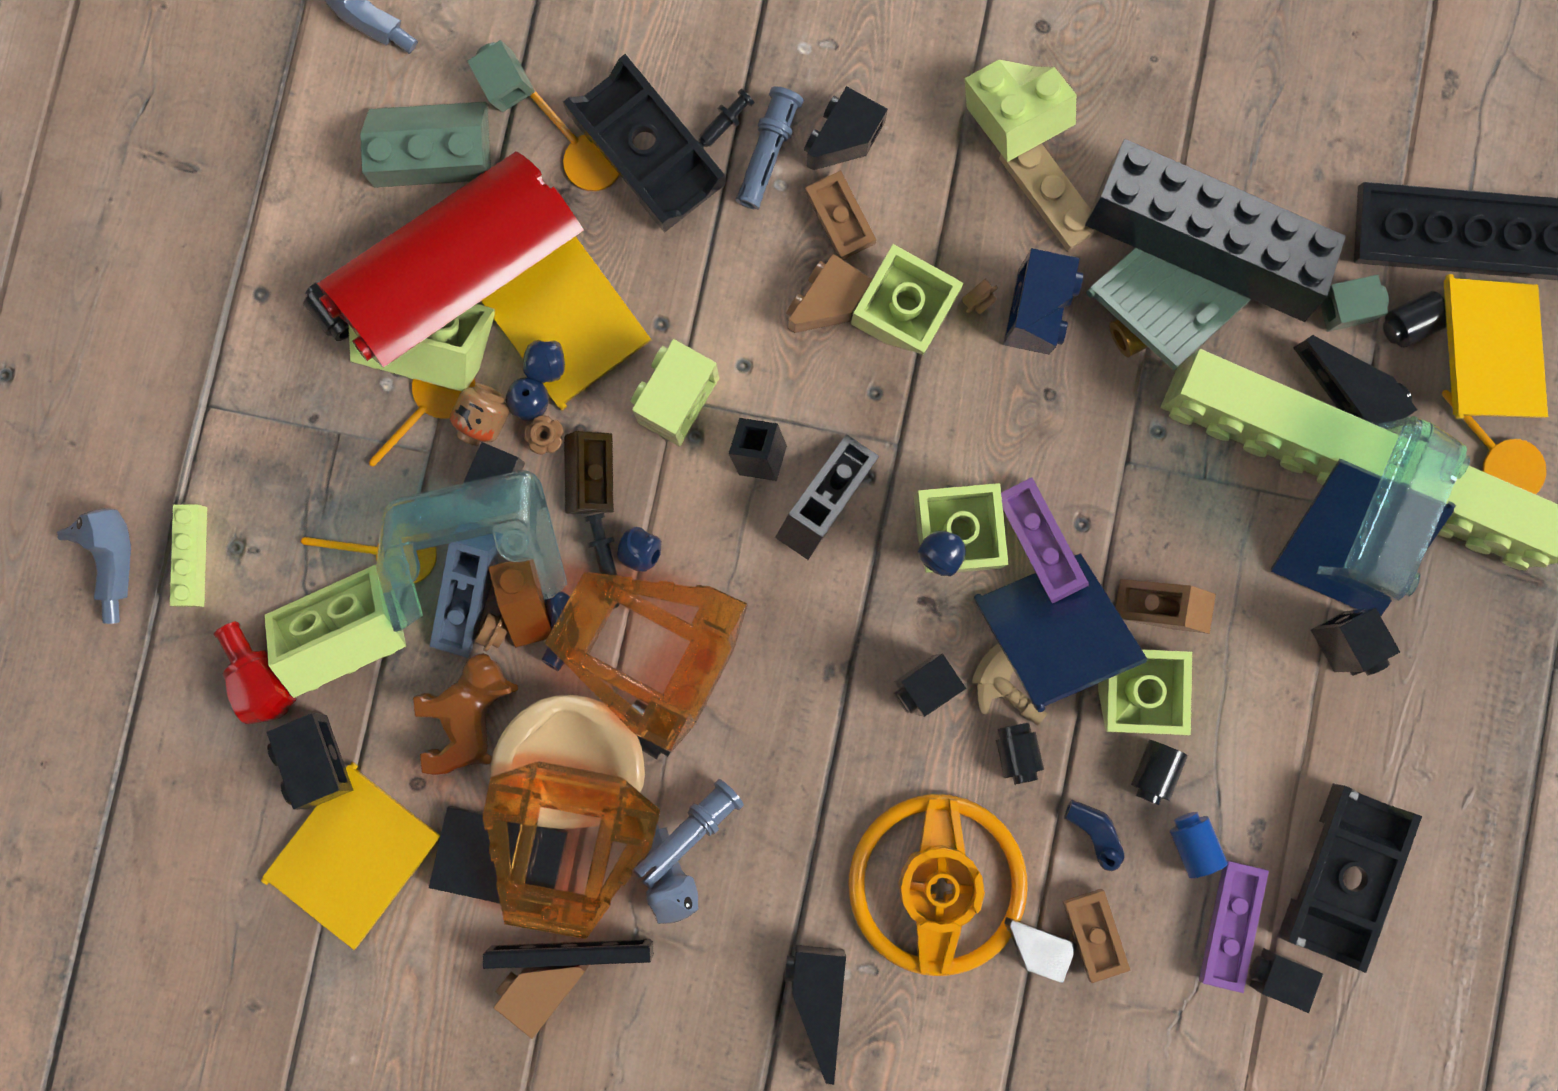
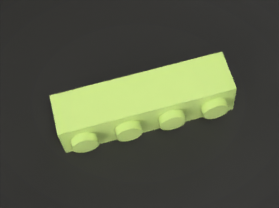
(188, 555)

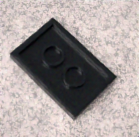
(465, 862)

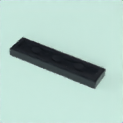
(568, 954)

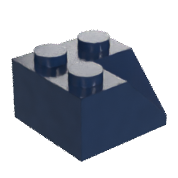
(1040, 293)

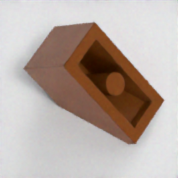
(521, 601)

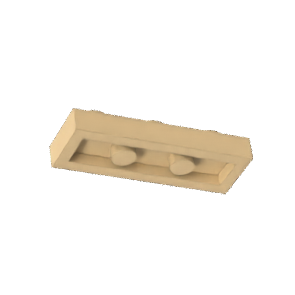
(1051, 195)

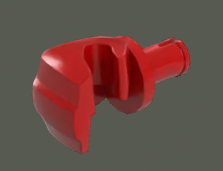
(250, 682)

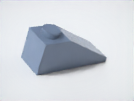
(463, 594)

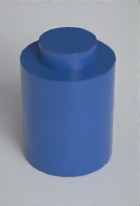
(1198, 845)

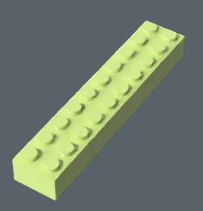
(1316, 435)

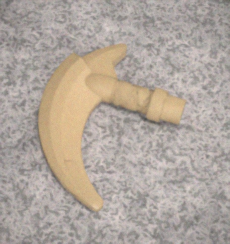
(993, 682)

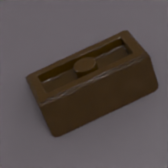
(588, 472)

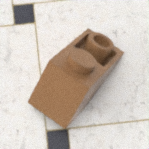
(830, 299)

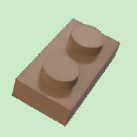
(840, 215)
(1096, 935)

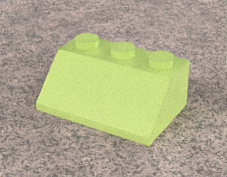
(447, 356)
(330, 633)

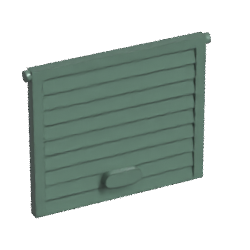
(1165, 304)

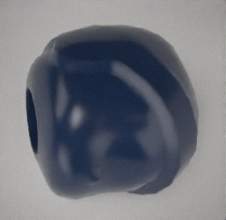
(544, 361)
(527, 398)
(639, 549)
(942, 552)

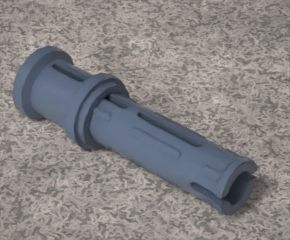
(773, 131)
(702, 820)

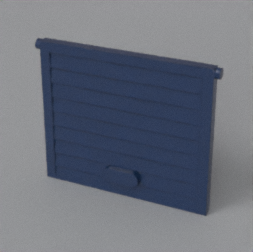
(1329, 533)
(1062, 643)

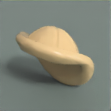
(571, 734)

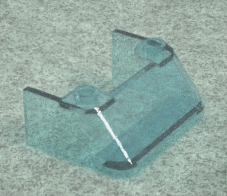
(502, 505)
(1403, 511)

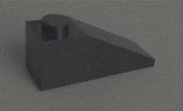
(1355, 384)
(826, 497)
(818, 993)

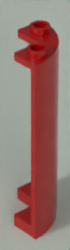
(448, 259)

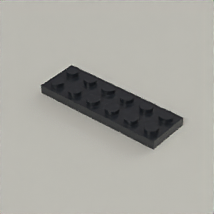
(1457, 230)

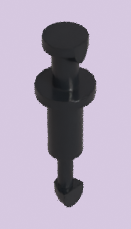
(725, 119)
(601, 546)

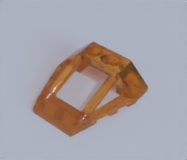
(711, 644)
(518, 798)

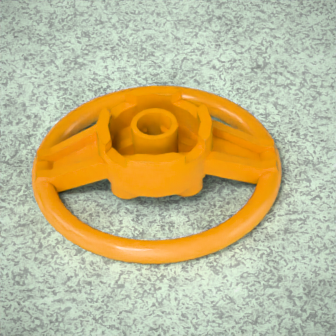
(939, 856)

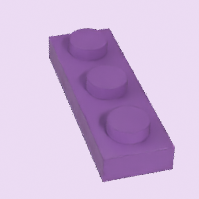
(1042, 540)
(1233, 926)

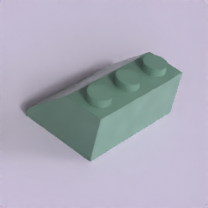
(425, 144)

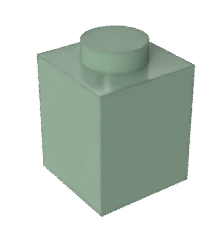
(500, 75)
(1354, 303)

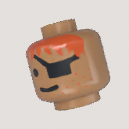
(479, 414)

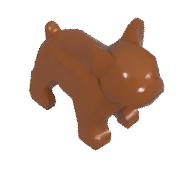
(463, 715)

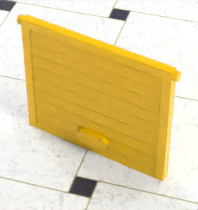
(575, 305)
(1495, 349)
(352, 858)

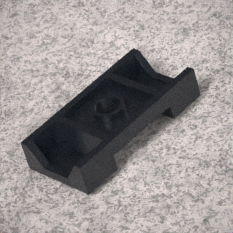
(671, 174)
(1327, 913)

